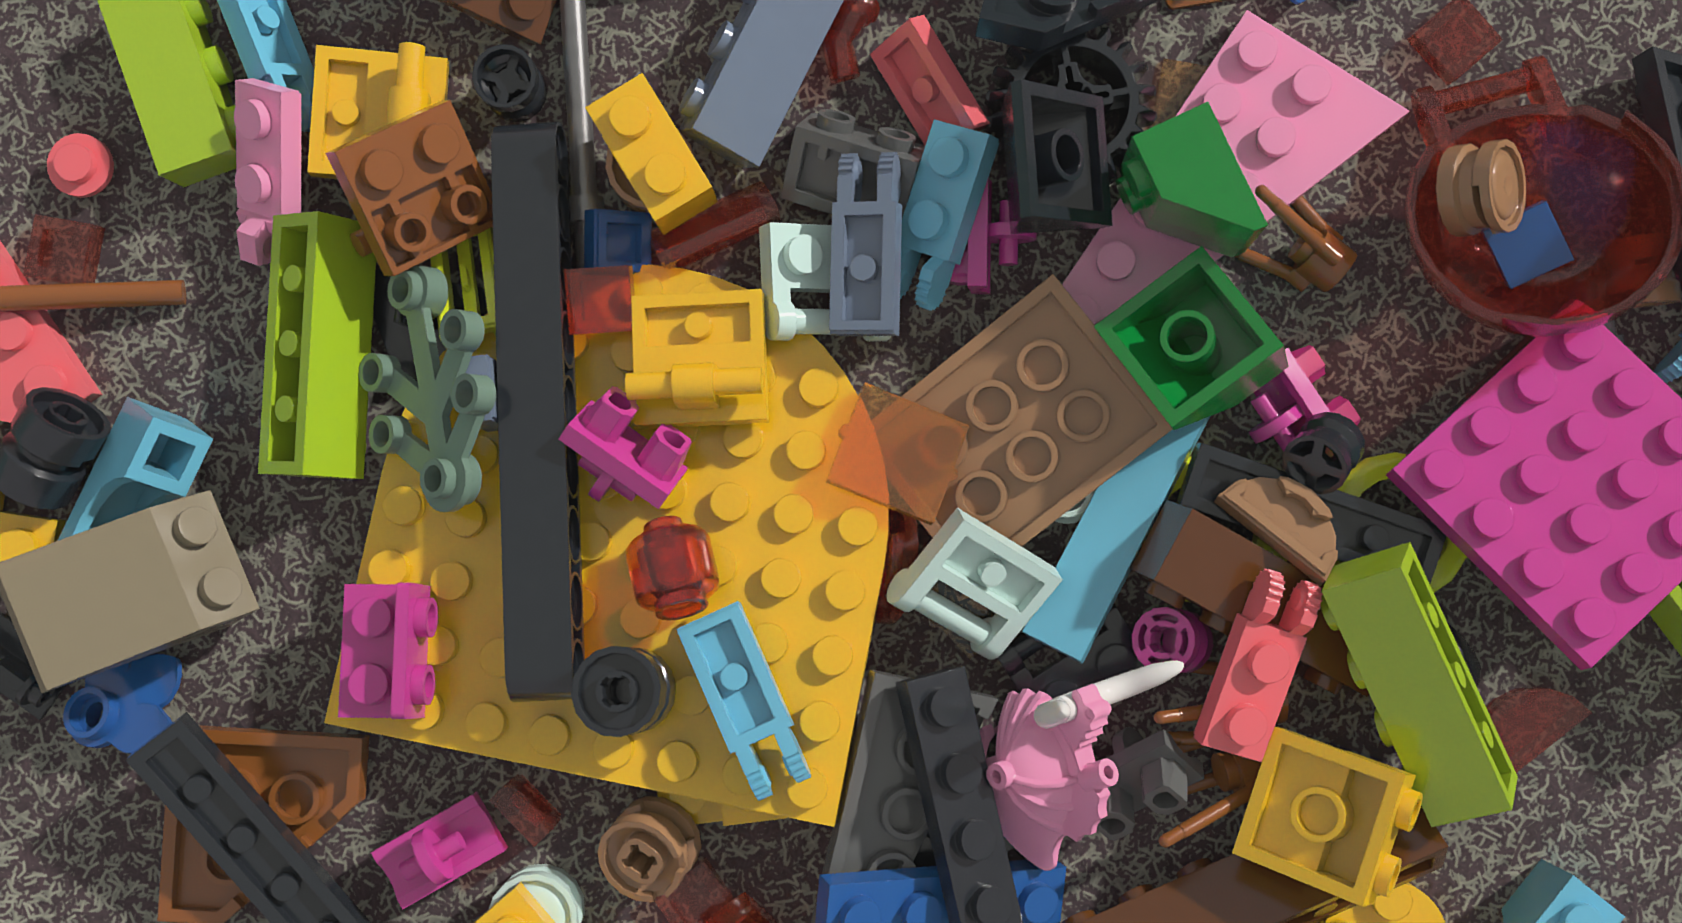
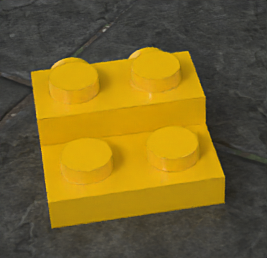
(1328, 817)

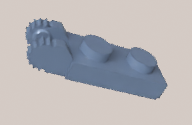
(866, 251)

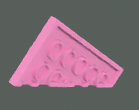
(1289, 128)

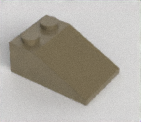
(125, 590)

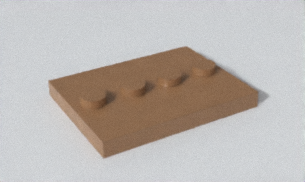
(1043, 415)

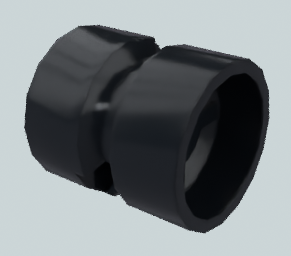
(49, 447)
(623, 691)

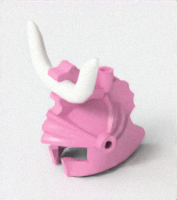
(1046, 762)

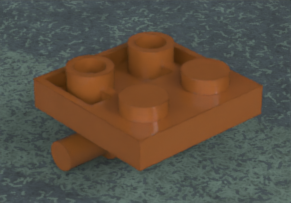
(413, 188)

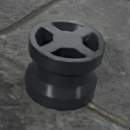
(1306, 456)

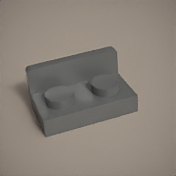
(816, 153)

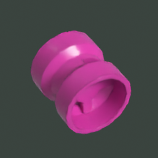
(1183, 638)

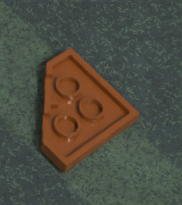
(304, 779)

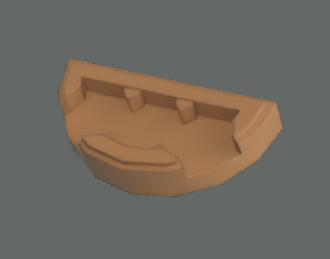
(1286, 519)

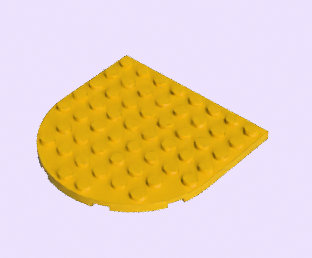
(783, 546)

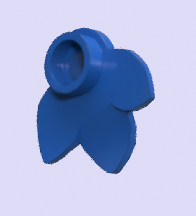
(130, 703)

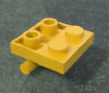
(366, 91)
(699, 359)

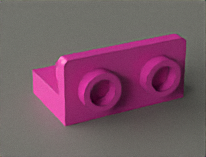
(386, 651)

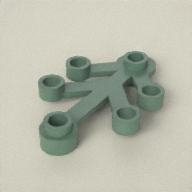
(446, 467)

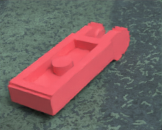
(1257, 667)

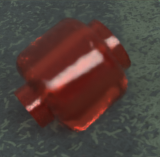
(672, 568)

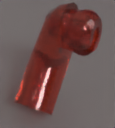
(838, 42)

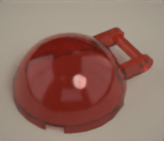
(1606, 185)

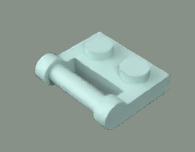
(795, 261)
(984, 569)

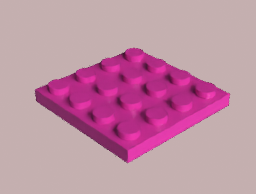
(1563, 487)

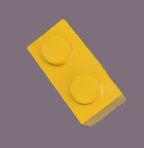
(652, 153)

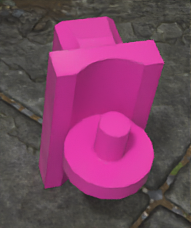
(976, 260)
(1292, 399)
(623, 456)
(440, 850)

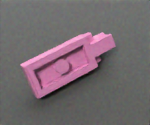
(266, 162)

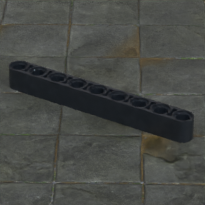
(534, 408)

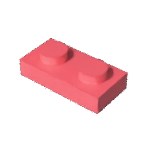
(926, 79)

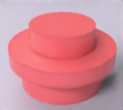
(80, 165)

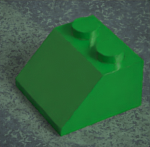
(1191, 184)
(1193, 342)

